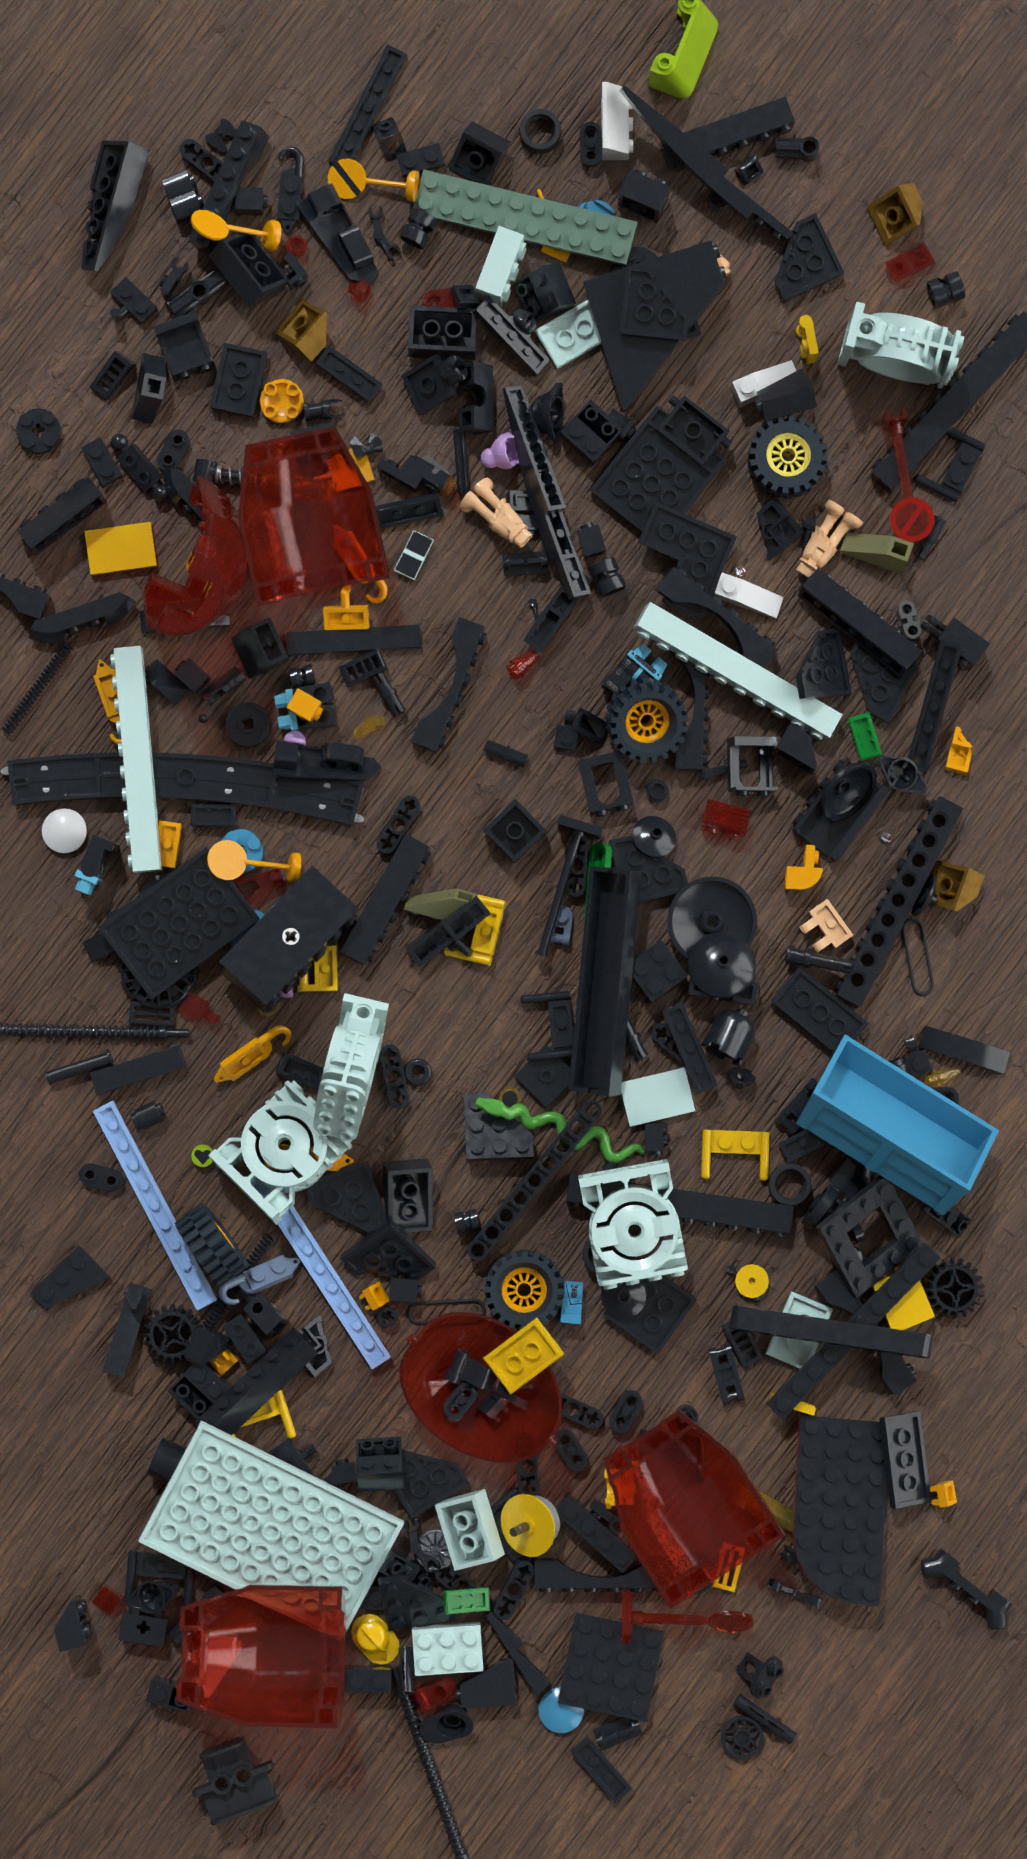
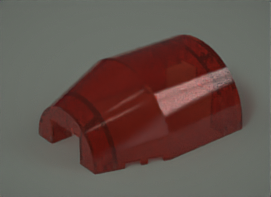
(307, 517)
(215, 570)
(687, 1506)
(266, 1656)

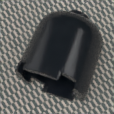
(730, 1035)

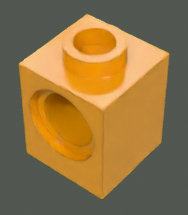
(305, 706)

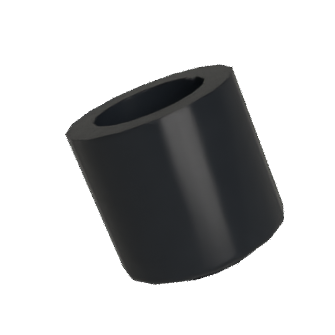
(165, 1460)

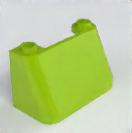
(680, 73)

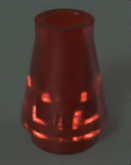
(522, 664)

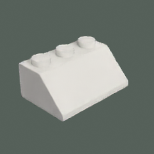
(615, 123)

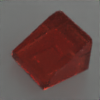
(108, 1599)

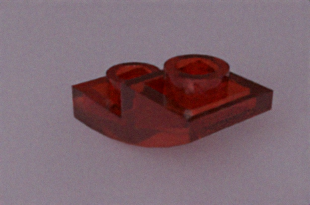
(910, 262)

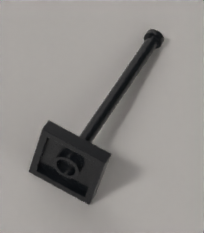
(579, 830)

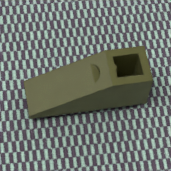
(879, 550)
(438, 904)

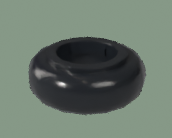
(418, 1062)

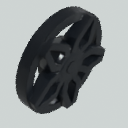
(742, 1737)

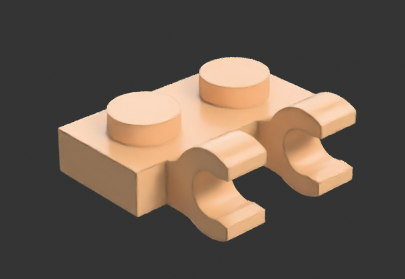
(829, 923)

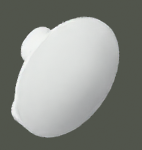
(64, 830)

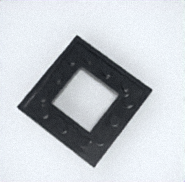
(834, 1229)

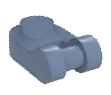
(564, 921)

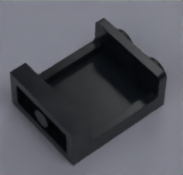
(184, 346)

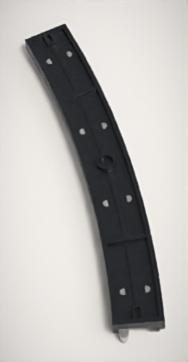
(184, 778)

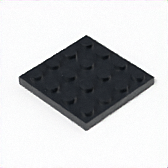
(610, 1674)

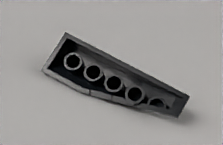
(114, 192)

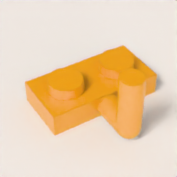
(346, 616)

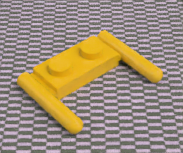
(485, 934)
(735, 1142)
(273, 1407)

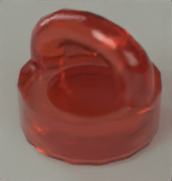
(360, 291)

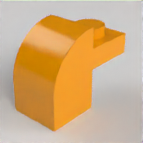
(803, 877)

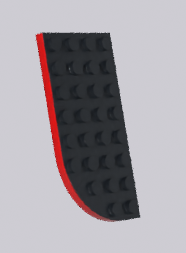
(840, 1507)

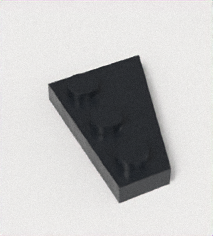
(69, 1278)

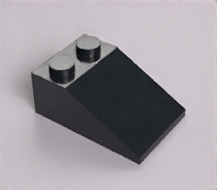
(409, 1194)

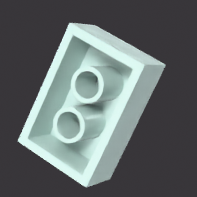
(501, 265)
(469, 1529)
(447, 1648)

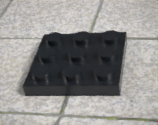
(661, 1315)

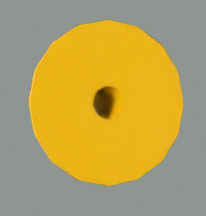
(752, 1281)

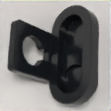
(764, 1675)

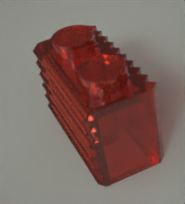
(725, 818)

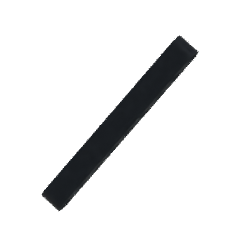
(531, 1190)
(831, 1332)

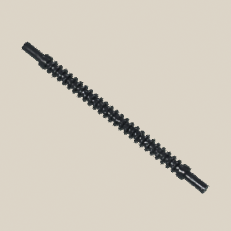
(161, 1032)
(432, 1774)

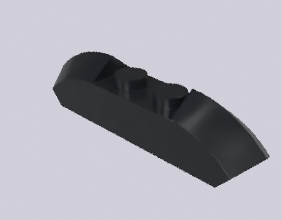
(179, 489)
(110, 608)

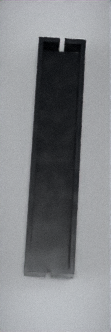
(605, 980)

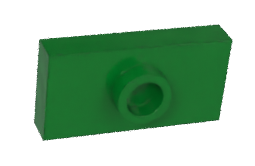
(864, 736)
(466, 1600)

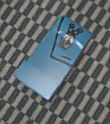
(572, 1302)

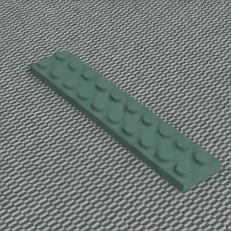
(538, 219)

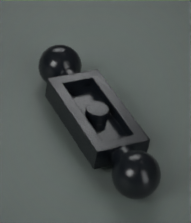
(139, 468)

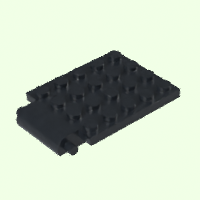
(664, 462)

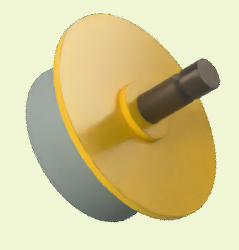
(529, 1524)

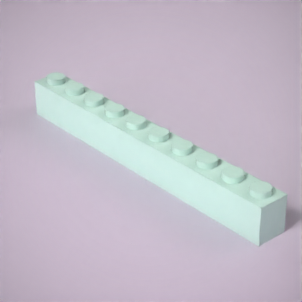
(736, 671)
(137, 759)

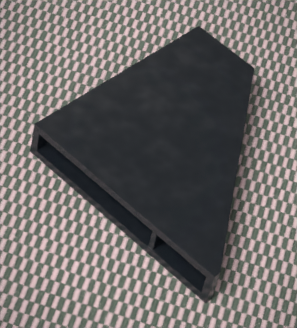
(693, 282)

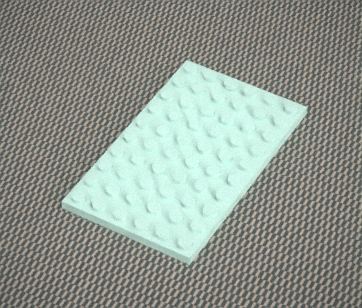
(266, 1522)

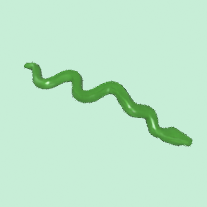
(498, 1109)

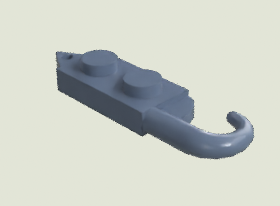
(261, 1277)

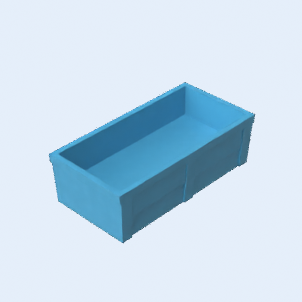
(897, 1126)

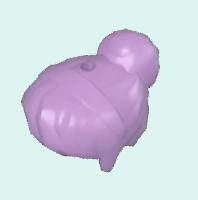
(501, 453)

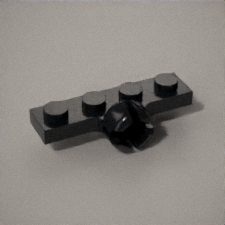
(513, 333)

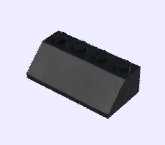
(62, 515)

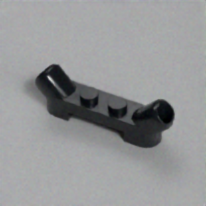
(995, 1604)

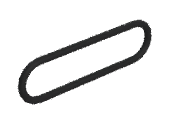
(927, 957)
(442, 1302)

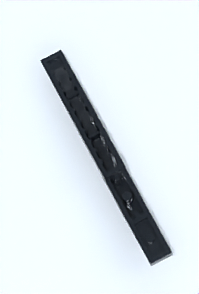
(704, 166)
(544, 493)

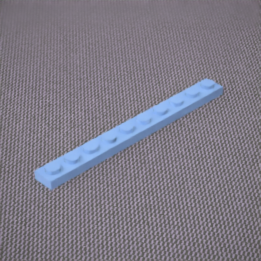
(154, 1204)
(331, 1285)

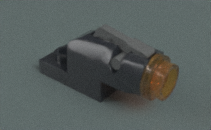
(418, 472)

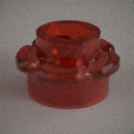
(297, 240)

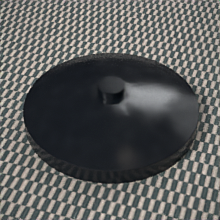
(707, 908)

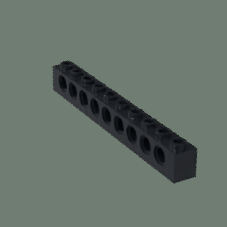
(950, 813)

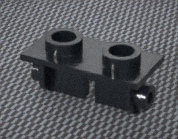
(525, 563)
(617, 1732)

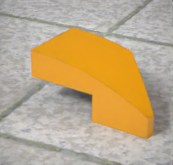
(959, 753)

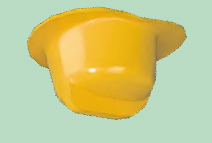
(374, 1639)

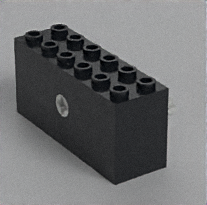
(308, 914)

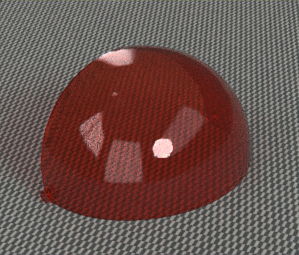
(519, 1432)

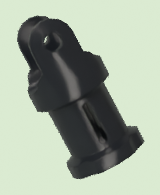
(320, 410)

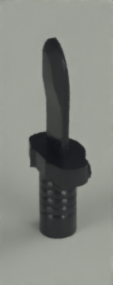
(721, 769)
(467, 951)

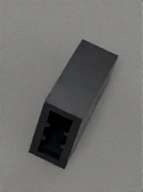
(786, 396)
(489, 1687)

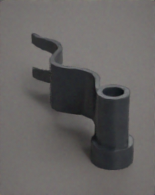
(479, 1376)

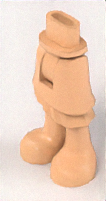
(504, 520)
(820, 547)

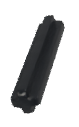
(461, 462)

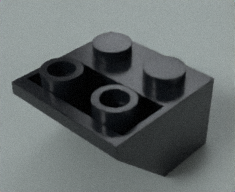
(545, 292)
(591, 432)
(260, 648)
(199, 1388)
(379, 1464)
(73, 1627)

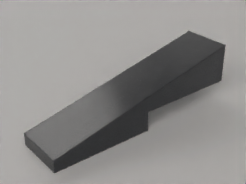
(447, 931)
(138, 1069)
(300, 1070)
(125, 1335)
(512, 1642)

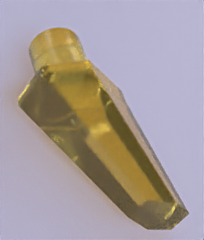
(368, 725)
(940, 1076)

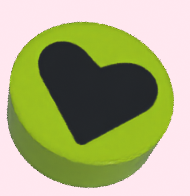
(200, 1155)

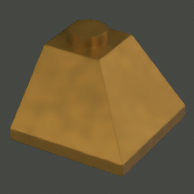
(897, 212)
(305, 330)
(955, 885)

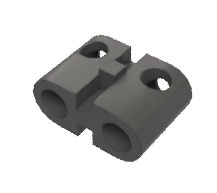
(908, 621)

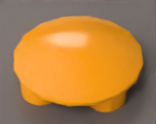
(281, 401)

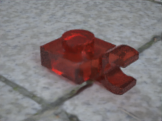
(196, 1008)

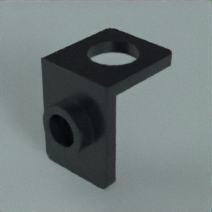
(387, 133)

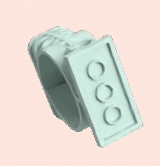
(901, 347)
(350, 1067)
(286, 1102)
(609, 1266)

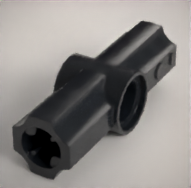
(187, 301)

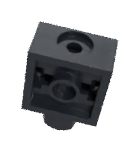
(955, 631)

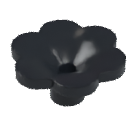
(741, 1077)

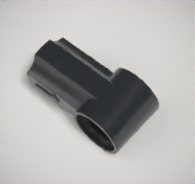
(794, 148)

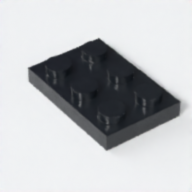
(238, 380)

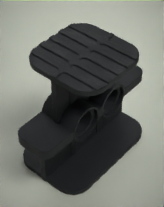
(240, 1795)

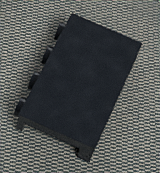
(834, 836)

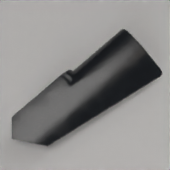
(338, 233)
(330, 762)

